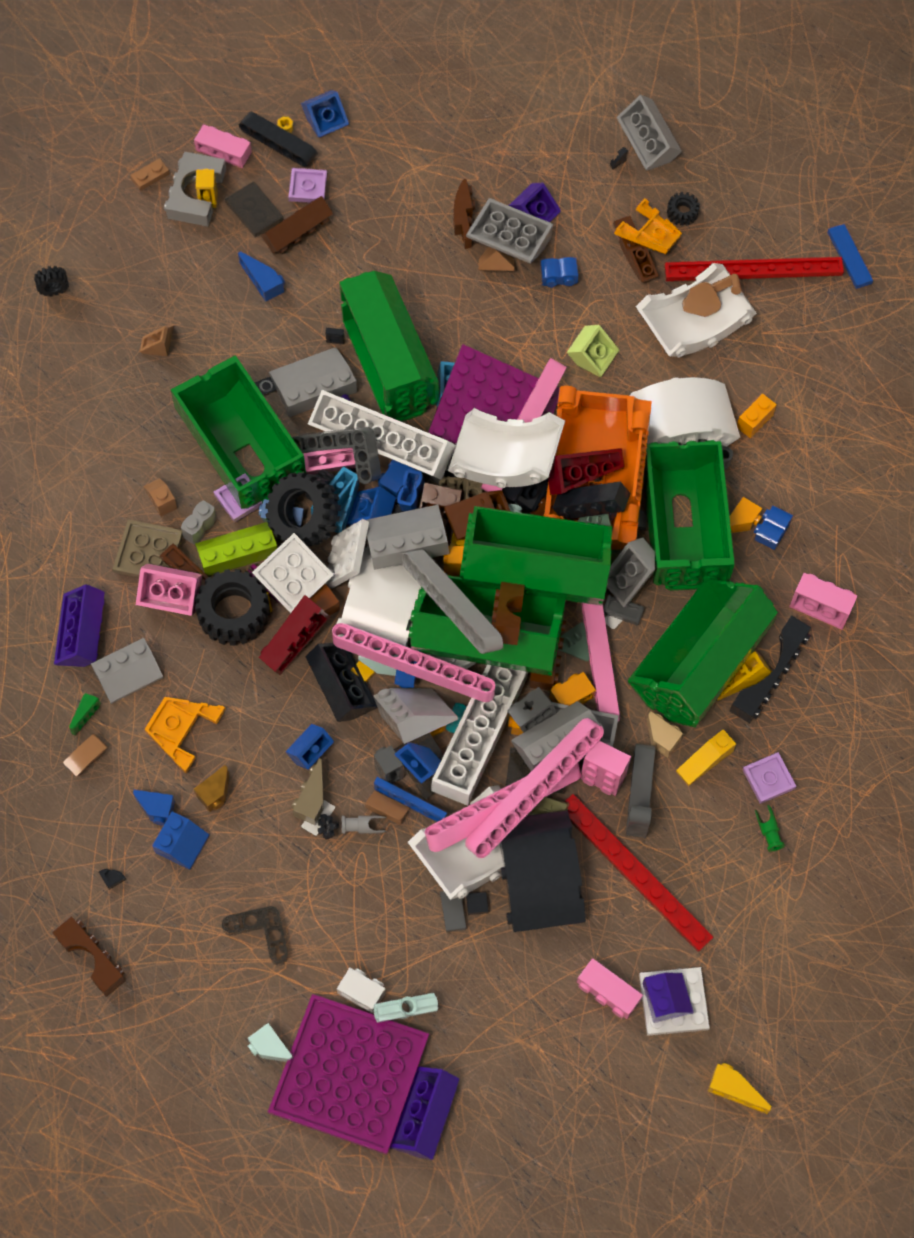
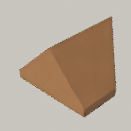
(496, 260)
(157, 342)

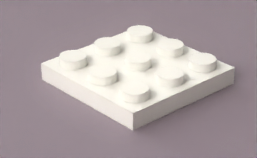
(347, 553)
(292, 572)
(694, 1022)

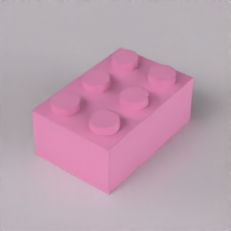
(168, 589)
(823, 600)
(605, 768)

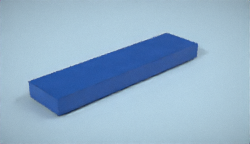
(850, 256)
(409, 800)

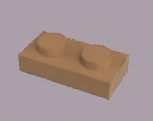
(149, 174)

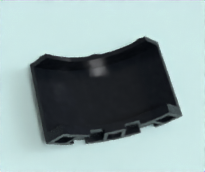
(542, 873)

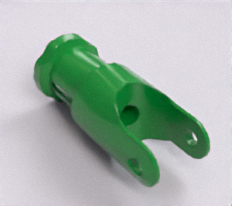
(770, 831)

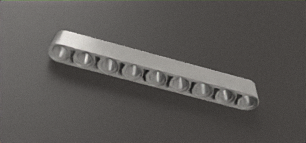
(452, 601)

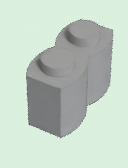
(195, 525)

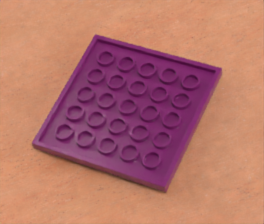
(484, 385)
(349, 1074)

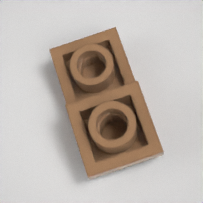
(85, 754)

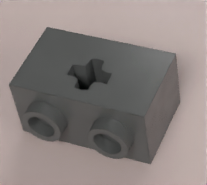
(540, 706)
(388, 765)

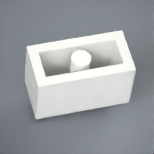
(361, 989)

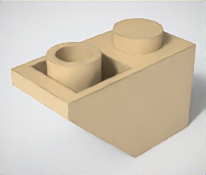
(662, 734)

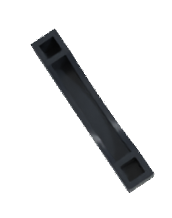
(750, 699)

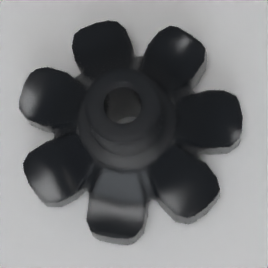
(327, 826)

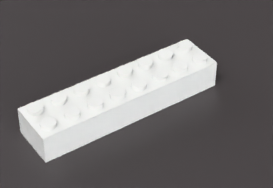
(393, 438)
(477, 736)

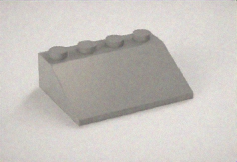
(511, 231)
(303, 380)
(406, 532)
(413, 711)

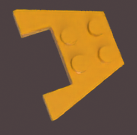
(655, 234)
(173, 722)

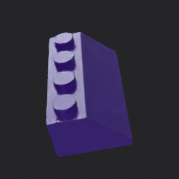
(79, 627)
(425, 1112)

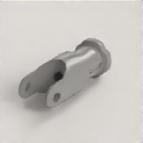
(359, 824)

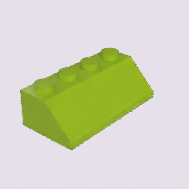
(236, 549)

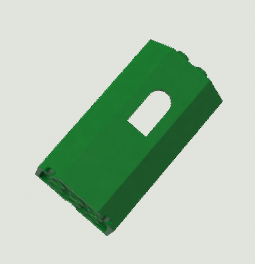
(388, 346)
(230, 413)
(537, 551)
(688, 553)
(538, 637)
(703, 650)

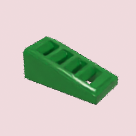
(85, 710)

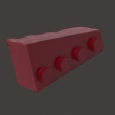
(578, 468)
(293, 635)

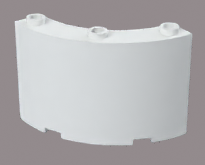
(686, 332)
(689, 411)
(507, 451)
(381, 601)
(457, 867)

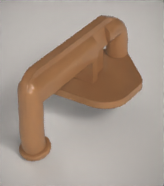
(703, 298)

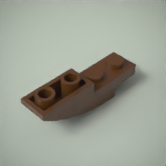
(463, 212)
(636, 254)

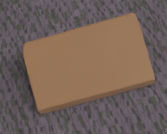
(387, 807)

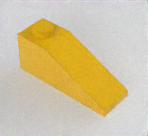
(749, 674)
(706, 757)
(734, 1087)

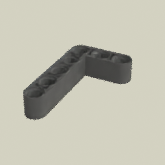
(355, 440)
(640, 791)

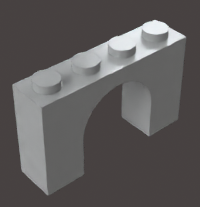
(182, 207)

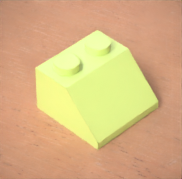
(593, 350)

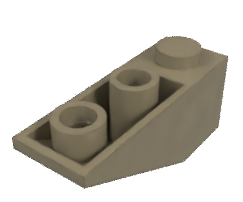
(311, 801)

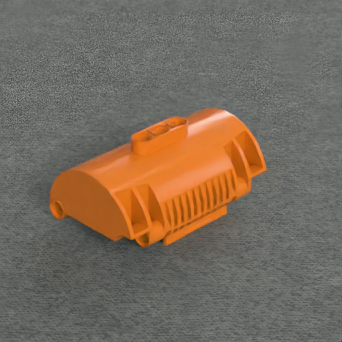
(604, 423)

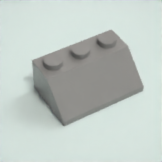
(631, 570)
(127, 670)

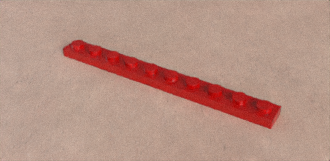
(759, 268)
(637, 875)

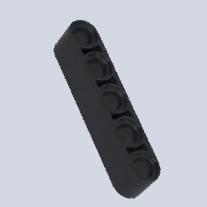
(278, 139)

